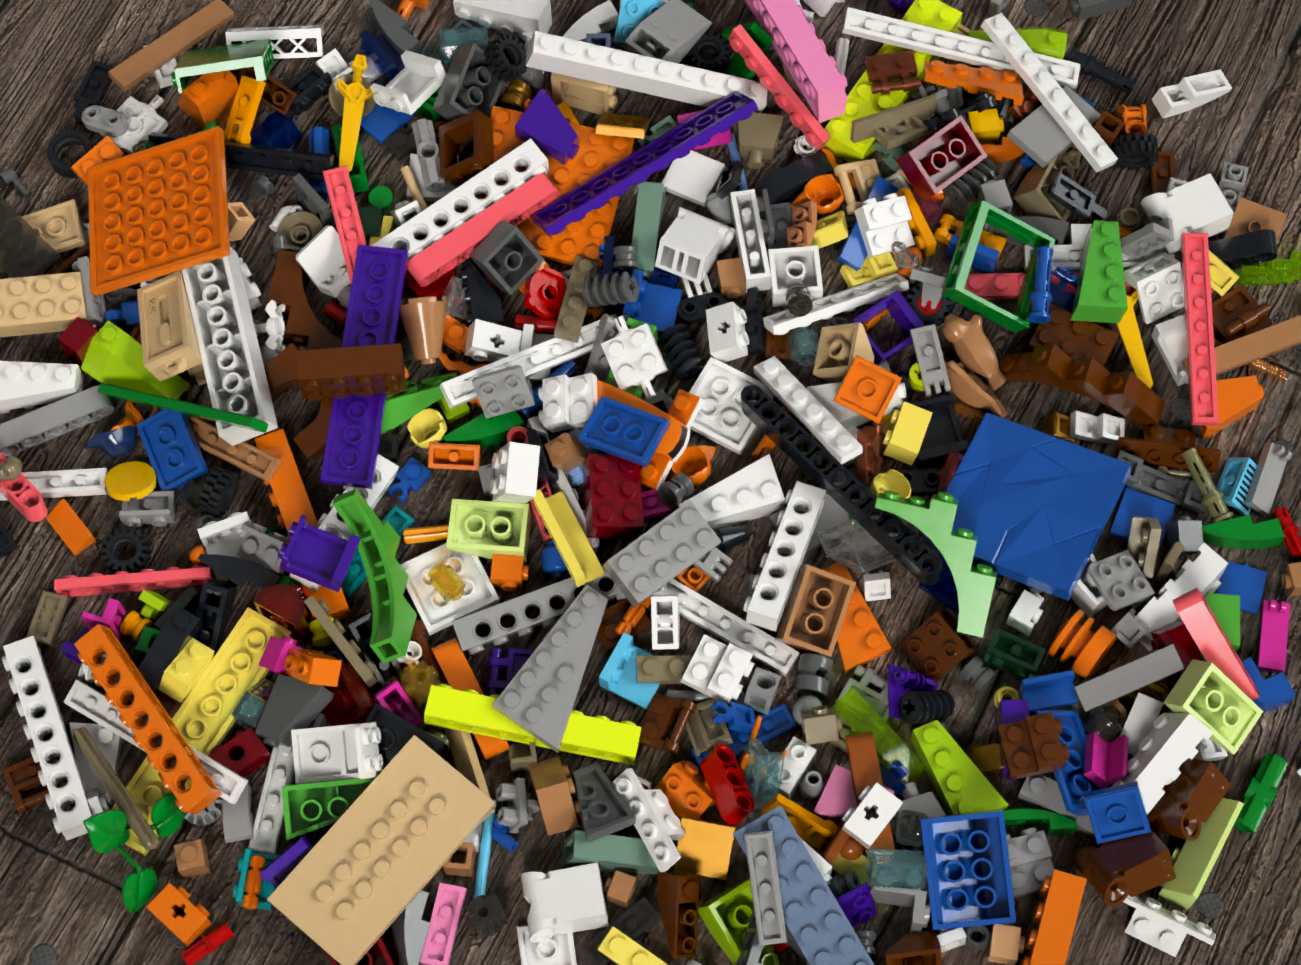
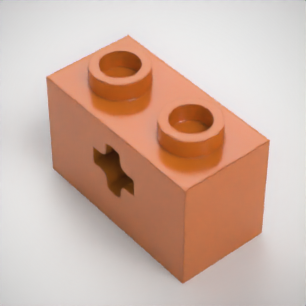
(313, 667)
(167, 905)

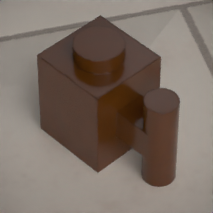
(1110, 125)

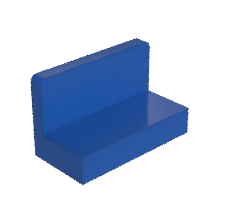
(1049, 691)

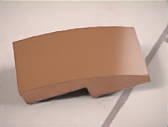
(804, 225)

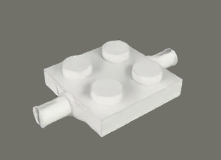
(141, 120)
(634, 357)

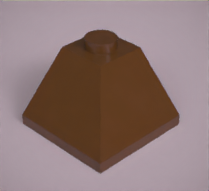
(915, 949)

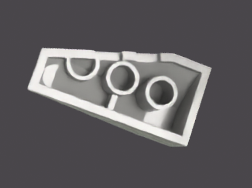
(1044, 794)

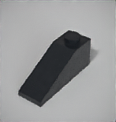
(214, 611)
(360, 631)
(169, 642)

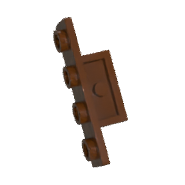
(1164, 448)

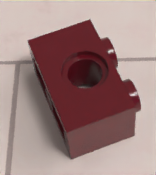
(254, 752)

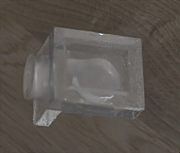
(455, 298)

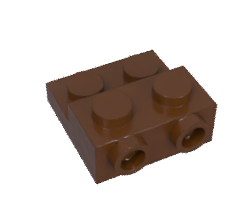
(1033, 746)

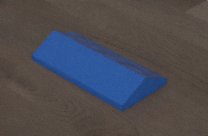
(1071, 779)

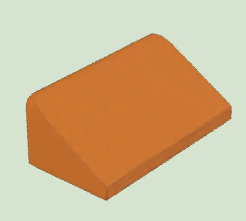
(454, 456)
(70, 527)

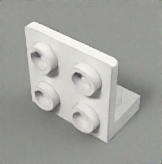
(1157, 286)

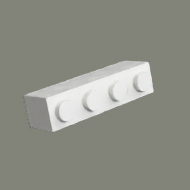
(750, 239)

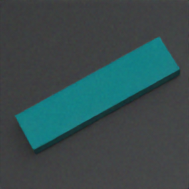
(356, 573)

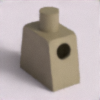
(759, 137)

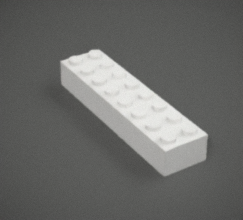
(229, 344)

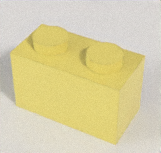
(907, 433)
(186, 670)

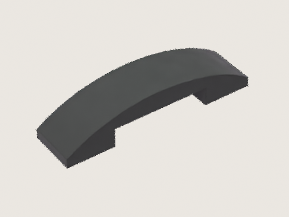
(1162, 485)

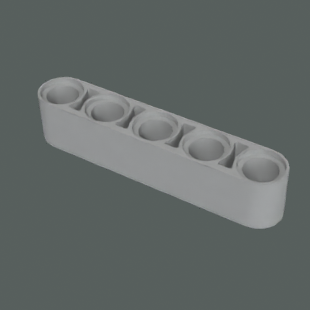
(54, 420)

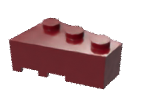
(1176, 634)

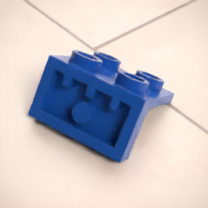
(654, 305)

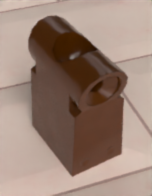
(1189, 800)
(1125, 866)

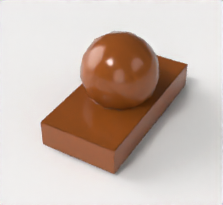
(843, 844)

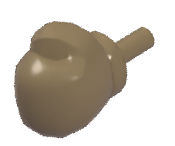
(10, 469)

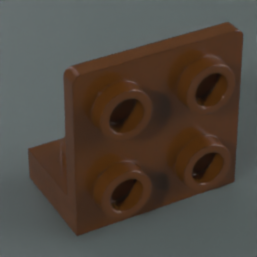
(938, 646)

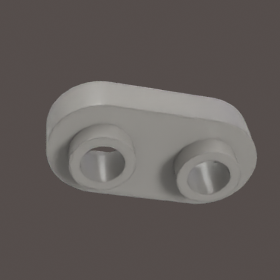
(103, 121)

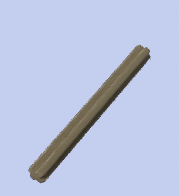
(115, 788)

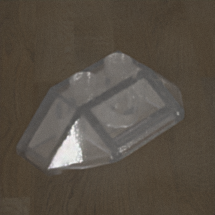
(855, 547)

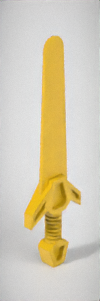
(354, 101)
(1133, 343)

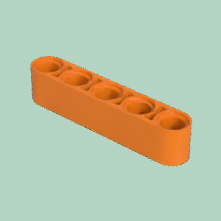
(460, 677)

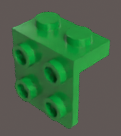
(737, 65)

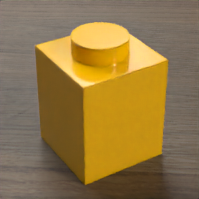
(986, 125)

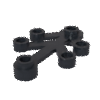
(981, 103)

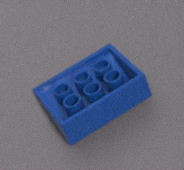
(968, 869)

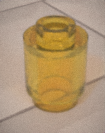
(446, 582)

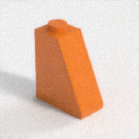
(1235, 400)

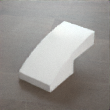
(1098, 429)

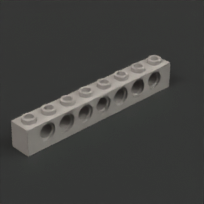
(466, 626)

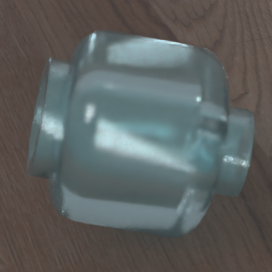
(803, 346)

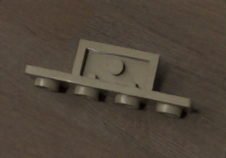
(897, 124)

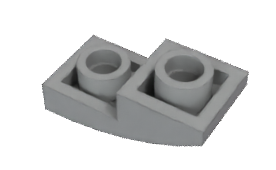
(1233, 182)
(238, 817)

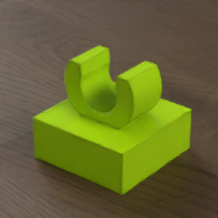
(454, 413)
(154, 603)

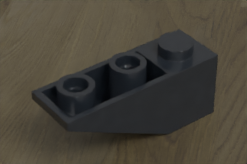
(481, 296)

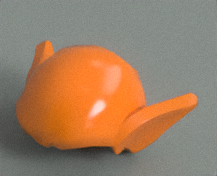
(824, 191)
(694, 463)

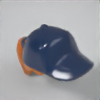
(121, 437)

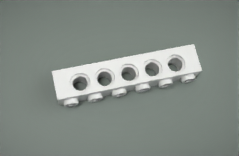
(384, 476)
(769, 612)

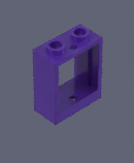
(903, 315)

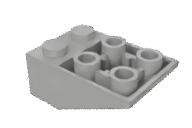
(668, 32)

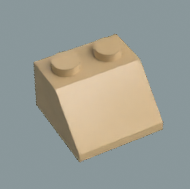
(838, 349)

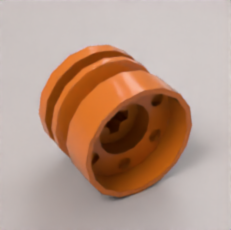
(1082, 644)

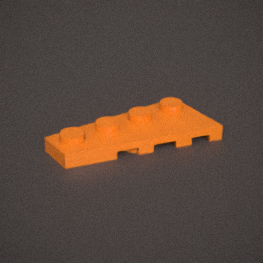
(974, 80)
(860, 634)

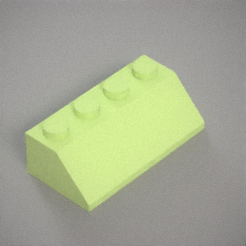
(1197, 857)

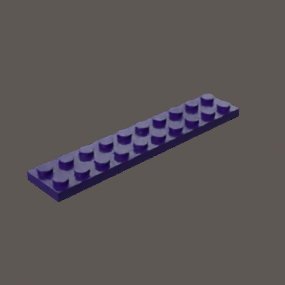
(643, 162)
(370, 320)

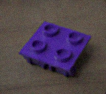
(901, 681)
(857, 905)

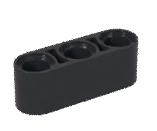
(1246, 248)

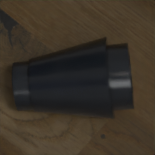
(731, 537)

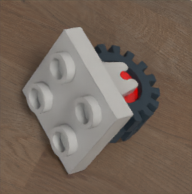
(927, 297)

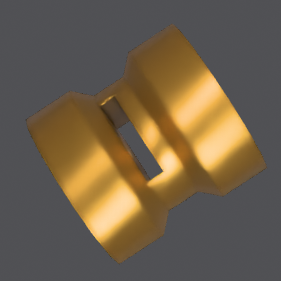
(516, 95)

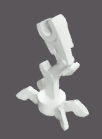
(274, 326)

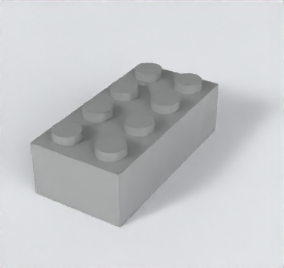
(661, 553)

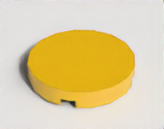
(130, 480)

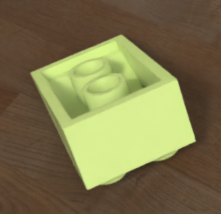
(489, 528)
(1215, 703)

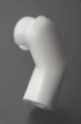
(284, 212)

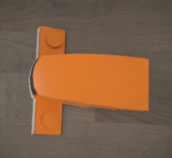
(676, 437)

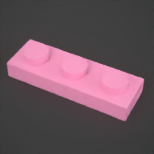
(443, 925)

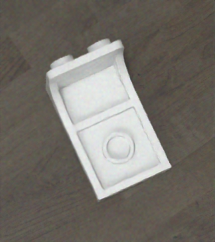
(337, 752)

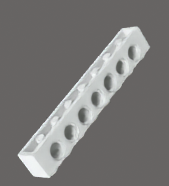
(464, 196)
(28, 653)

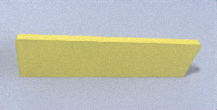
(568, 537)

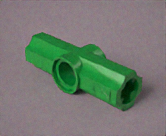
(1260, 793)

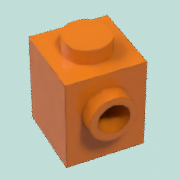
(509, 572)

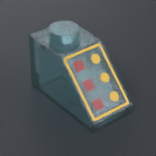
(252, 704)

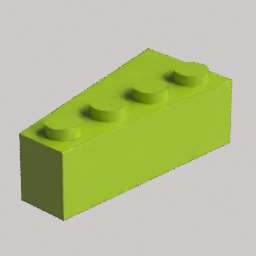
(952, 772)

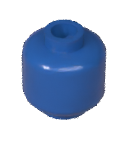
(552, 561)

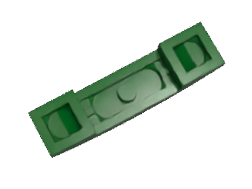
(1055, 823)

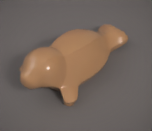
(974, 348)
(972, 389)

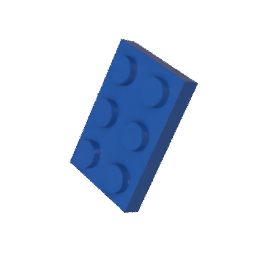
(624, 431)
(172, 449)

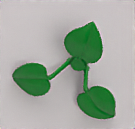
(111, 830)

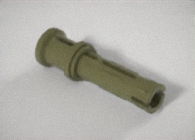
(1192, 457)

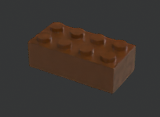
(351, 371)

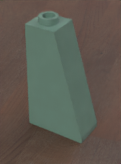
(648, 224)
(610, 852)

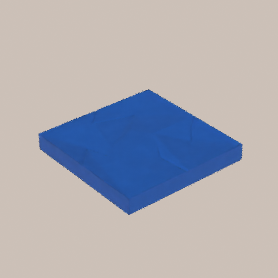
(1034, 503)

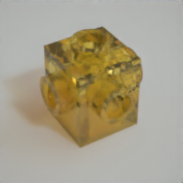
(418, 680)

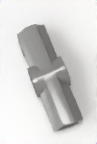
(427, 144)

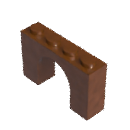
(281, 375)

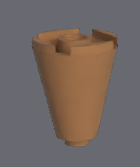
(424, 326)

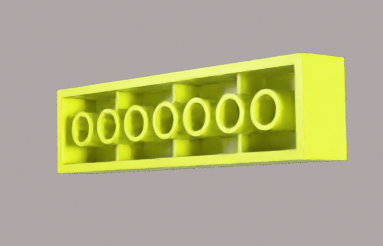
(864, 103)

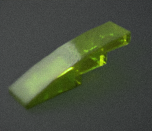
(1273, 272)
(888, 744)

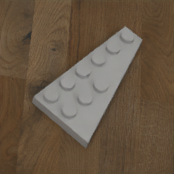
(549, 681)

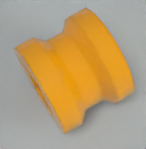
(134, 625)

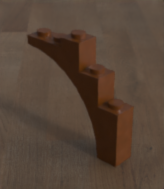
(290, 289)
(1086, 377)

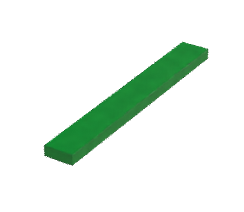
(183, 407)

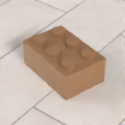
(815, 610)

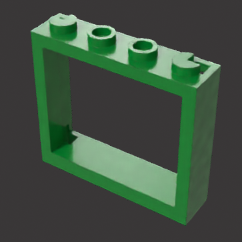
(964, 255)

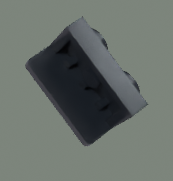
(310, 87)

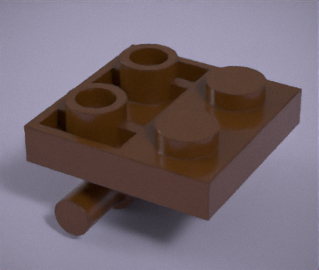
(1238, 315)

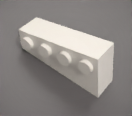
(1162, 754)

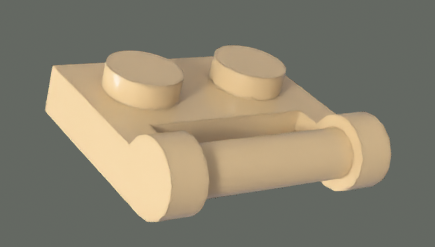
(864, 175)

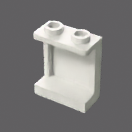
(412, 85)
(1172, 344)

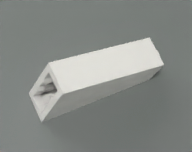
(846, 417)

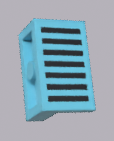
(1236, 482)

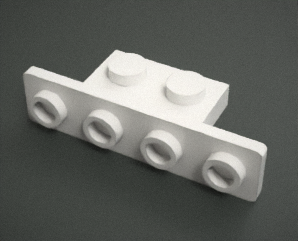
(654, 819)
(1163, 927)

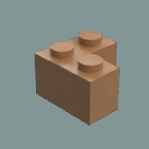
(554, 791)

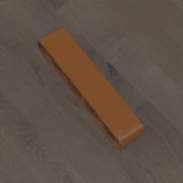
(865, 772)

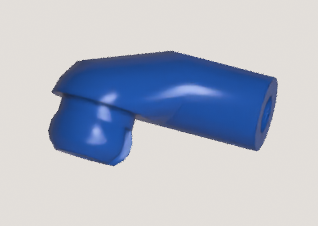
(501, 835)

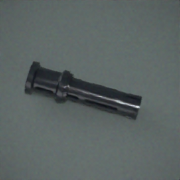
(1090, 66)

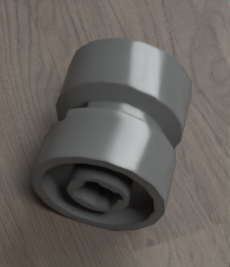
(813, 672)

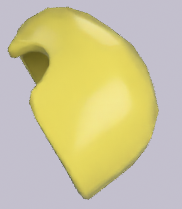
(427, 427)
(890, 481)

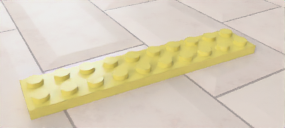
(207, 710)

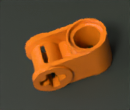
(1134, 119)

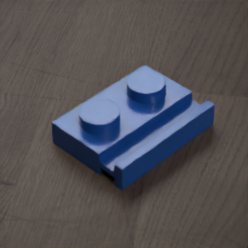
(984, 259)

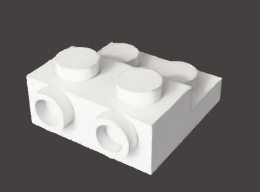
(884, 224)
(567, 401)
(718, 669)

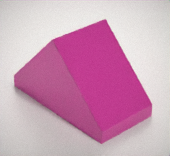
(396, 700)

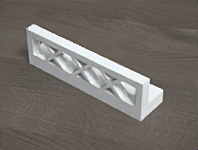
(280, 33)

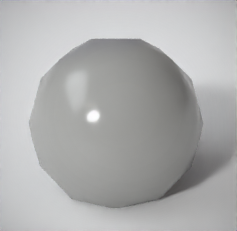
(804, 704)

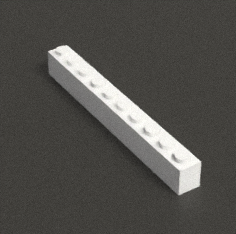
(637, 71)

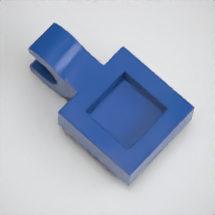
(128, 315)

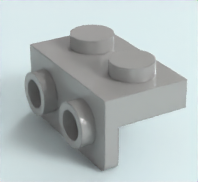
(153, 509)

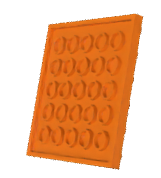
(594, 156)
(158, 211)

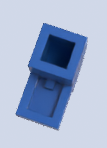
(1273, 691)

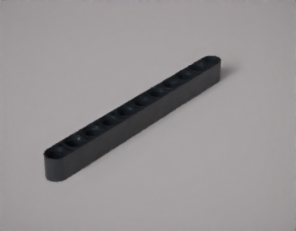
(844, 493)

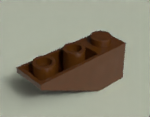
(275, 92)
(679, 910)

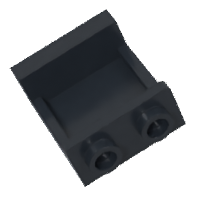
(942, 433)

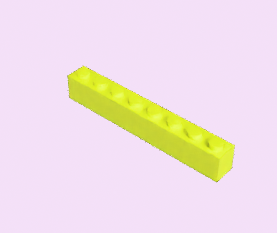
(583, 736)

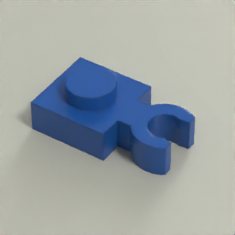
(411, 477)
(737, 715)

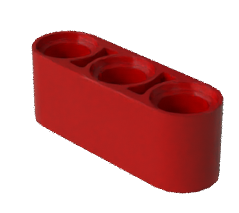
(727, 784)

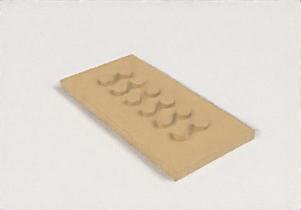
(381, 852)

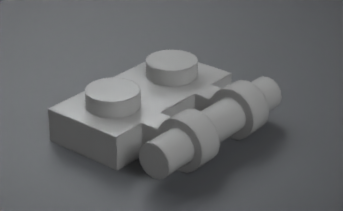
(877, 701)

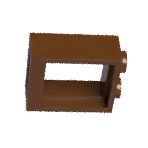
(461, 129)

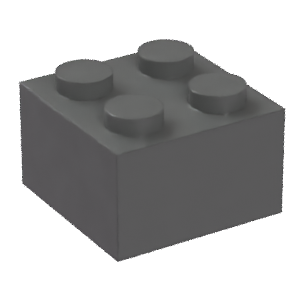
(506, 257)

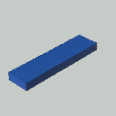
(853, 250)
(772, 726)

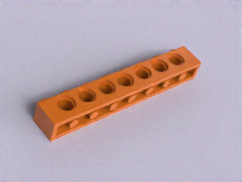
(202, 788)

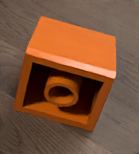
(209, 98)

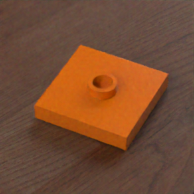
(867, 389)

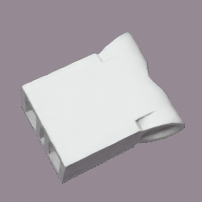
(1193, 209)
(692, 245)
(564, 901)

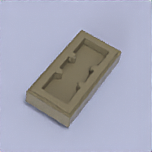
(1171, 563)
(48, 617)

